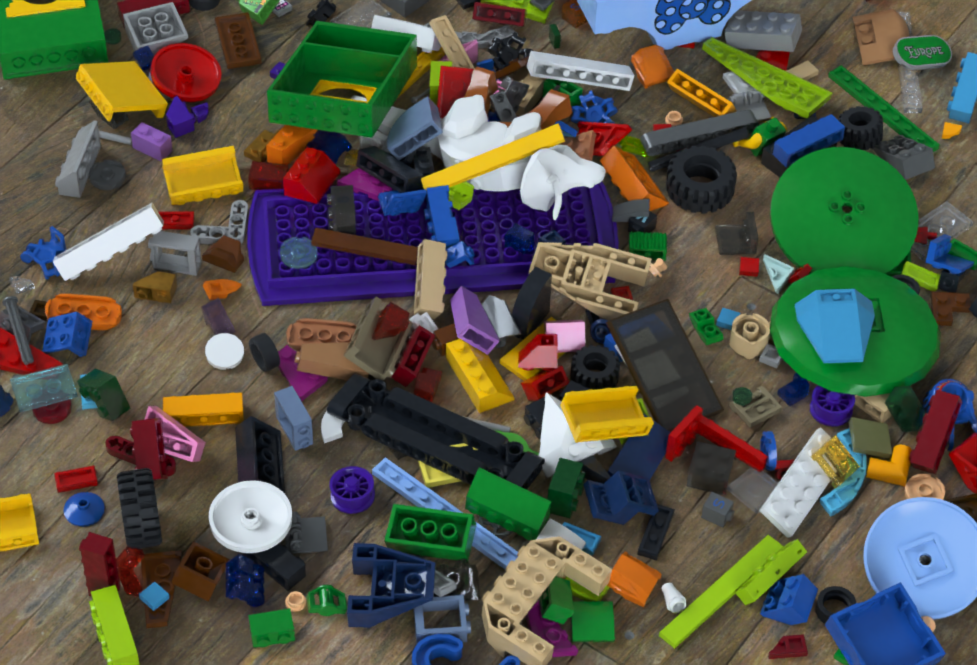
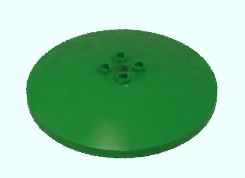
(816, 230)

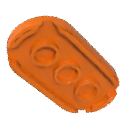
(101, 310)

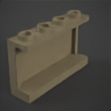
(371, 355)

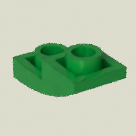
(705, 326)

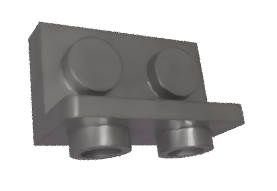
(30, 322)

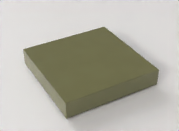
(870, 437)

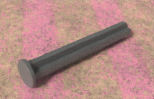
(18, 329)

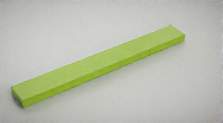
(718, 593)

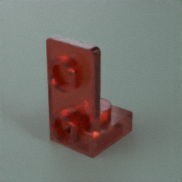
(126, 563)

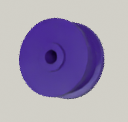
(831, 407)
(352, 489)

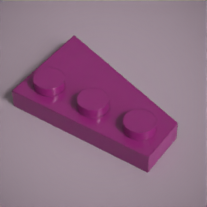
(302, 382)
(550, 632)

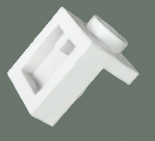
(424, 321)

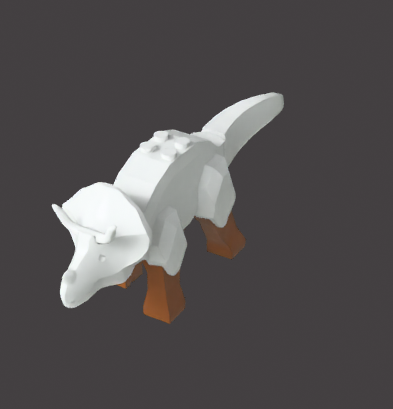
(469, 133)

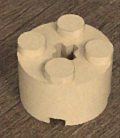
(749, 335)

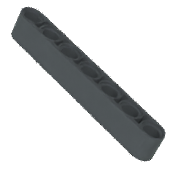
(696, 132)

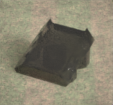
(464, 576)

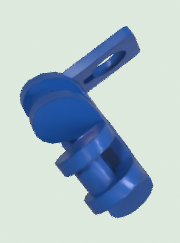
(595, 112)
(45, 252)

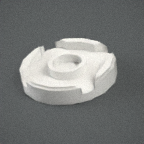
(224, 351)

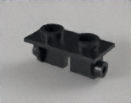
(324, 8)

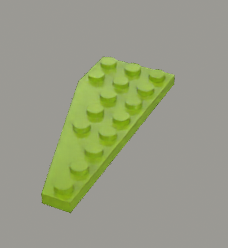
(774, 83)

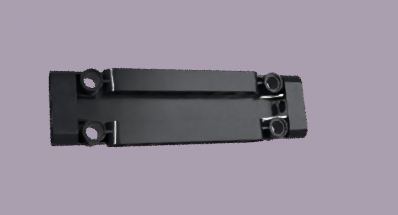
(429, 430)

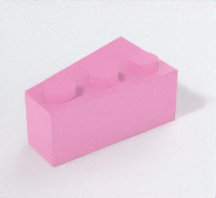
(177, 438)

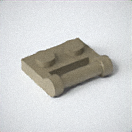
(759, 410)

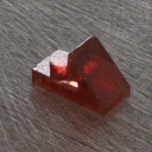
(427, 383)

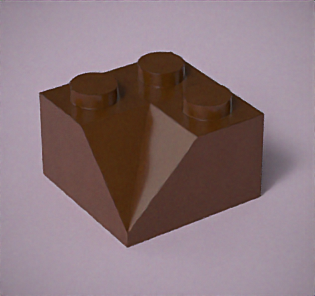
(200, 571)

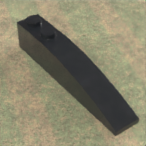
(592, 468)

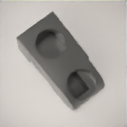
(502, 107)

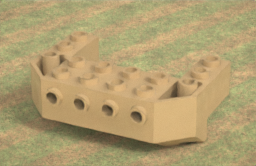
(522, 587)

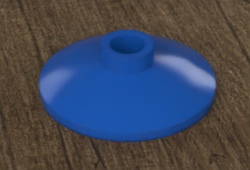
(84, 515)

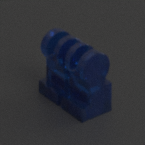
(331, 143)
(245, 581)

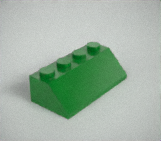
(507, 505)

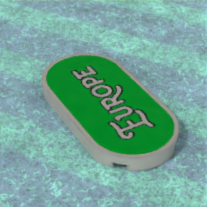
(922, 52)

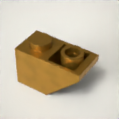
(156, 287)

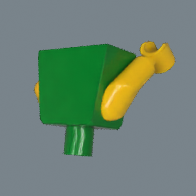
(763, 136)

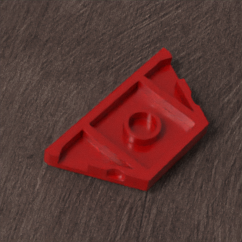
(606, 134)

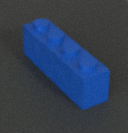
(808, 139)

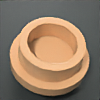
(674, 118)
(295, 601)

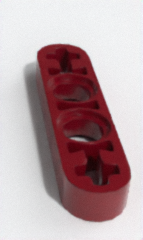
(127, 445)

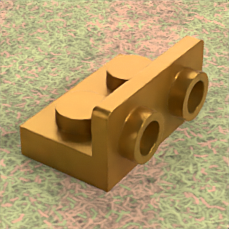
(257, 149)

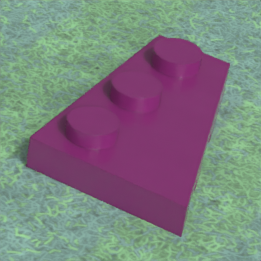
(364, 183)

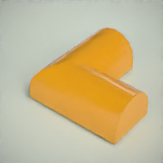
(894, 471)

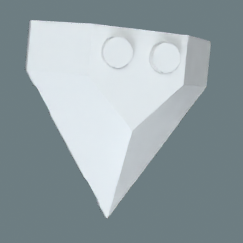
(559, 442)

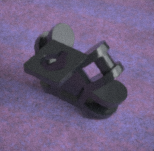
(507, 52)

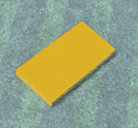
(510, 360)

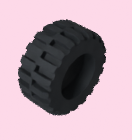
(697, 195)
(139, 508)

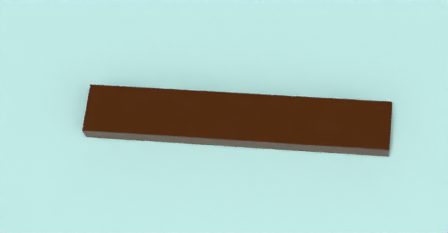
(365, 246)

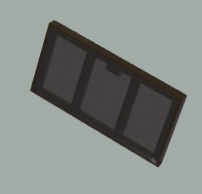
(663, 364)

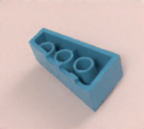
(966, 92)

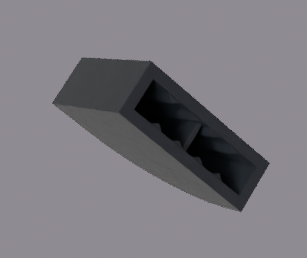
(532, 302)

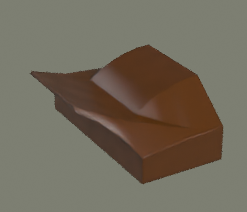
(225, 254)

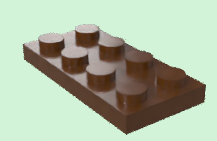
(238, 40)

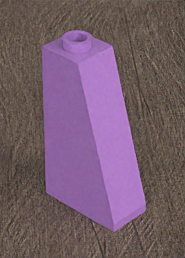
(472, 322)

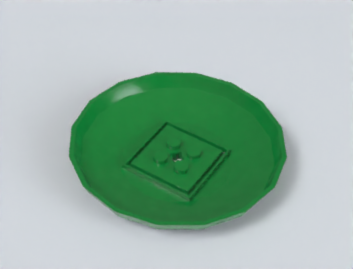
(900, 344)

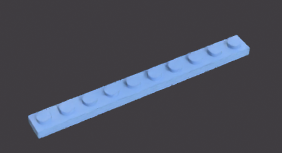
(425, 498)

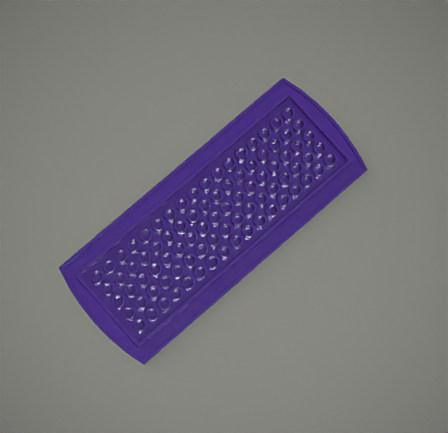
(481, 224)

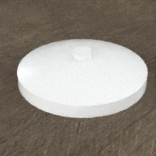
(250, 516)

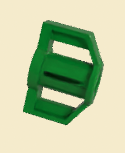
(326, 601)

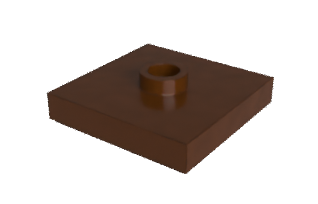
(515, 65)

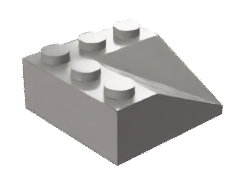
(155, 27)

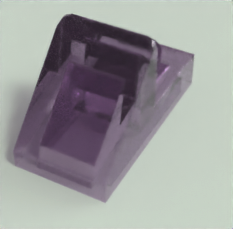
(217, 318)

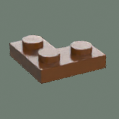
(945, 303)

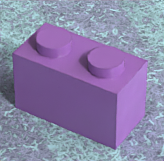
(151, 141)

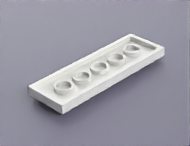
(798, 488)

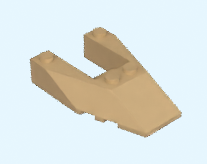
(583, 270)

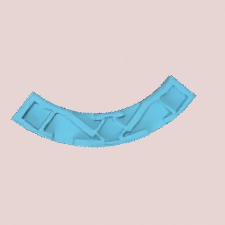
(849, 489)

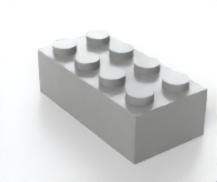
(763, 31)

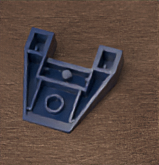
(397, 584)

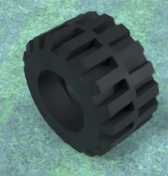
(862, 128)
(598, 359)

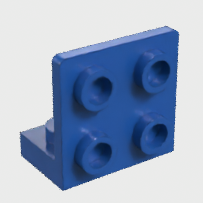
(395, 202)
(939, 258)
(68, 332)

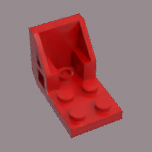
(965, 461)

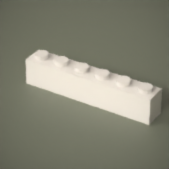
(580, 70)
(108, 241)

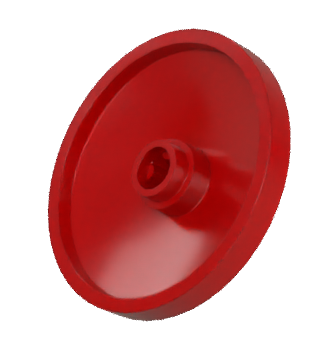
(185, 72)

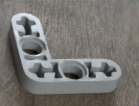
(227, 231)

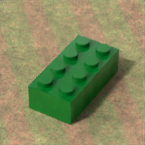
(430, 532)

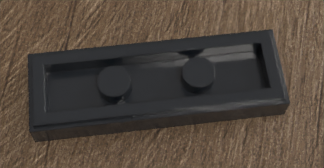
(656, 533)

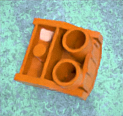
(652, 65)
(633, 579)

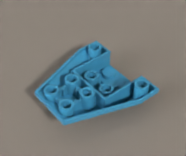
(836, 323)

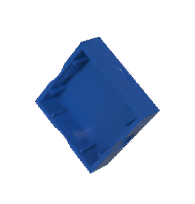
(884, 631)

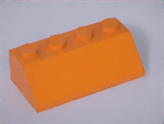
(632, 177)

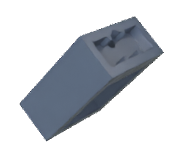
(293, 418)
(441, 604)

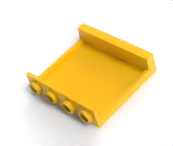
(120, 88)

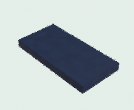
(642, 453)

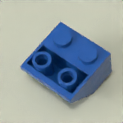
(790, 600)

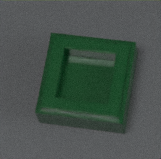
(554, 36)

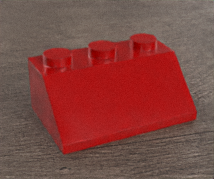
(310, 176)

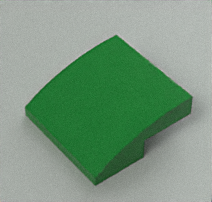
(593, 621)

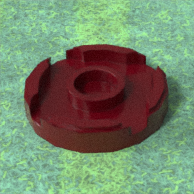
(54, 412)

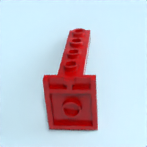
(695, 424)

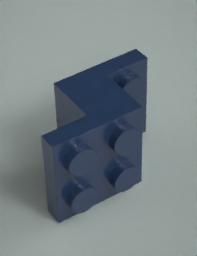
(620, 497)

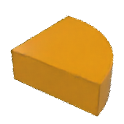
(951, 130)

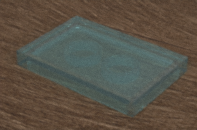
(43, 388)

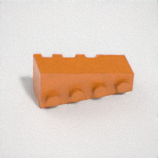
(288, 144)

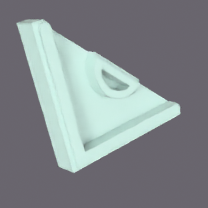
(778, 272)

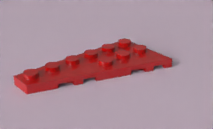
(11, 359)

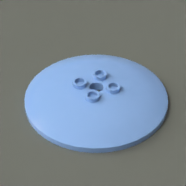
(929, 529)

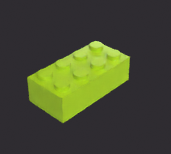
(112, 627)

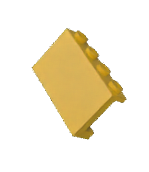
(202, 175)
(605, 414)
(17, 522)

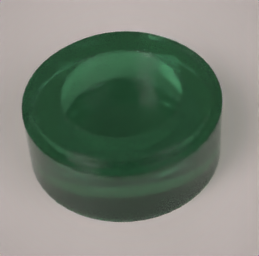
(112, 36)
(742, 396)

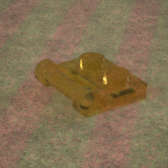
(839, 458)

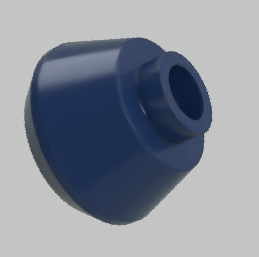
(599, 330)

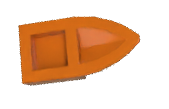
(220, 288)

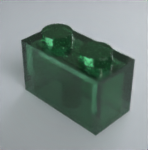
(905, 408)

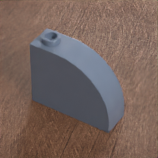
(414, 128)

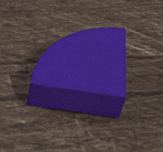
(200, 112)

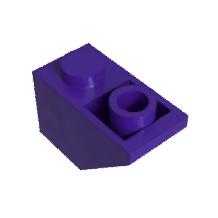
(179, 119)

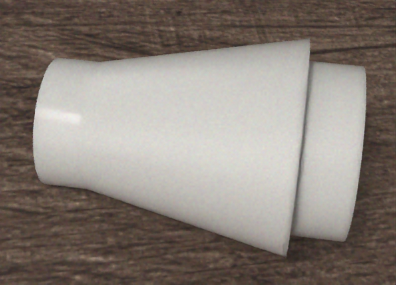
(674, 599)

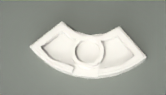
(331, 428)

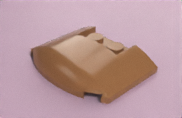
(878, 34)

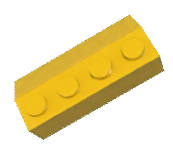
(478, 376)

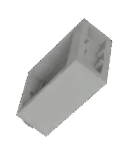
(175, 263)

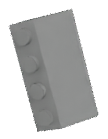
(79, 161)

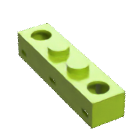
(767, 575)

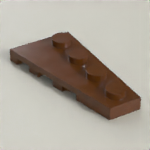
(160, 569)

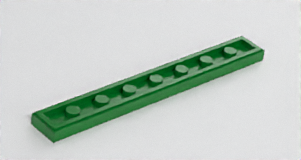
(870, 99)

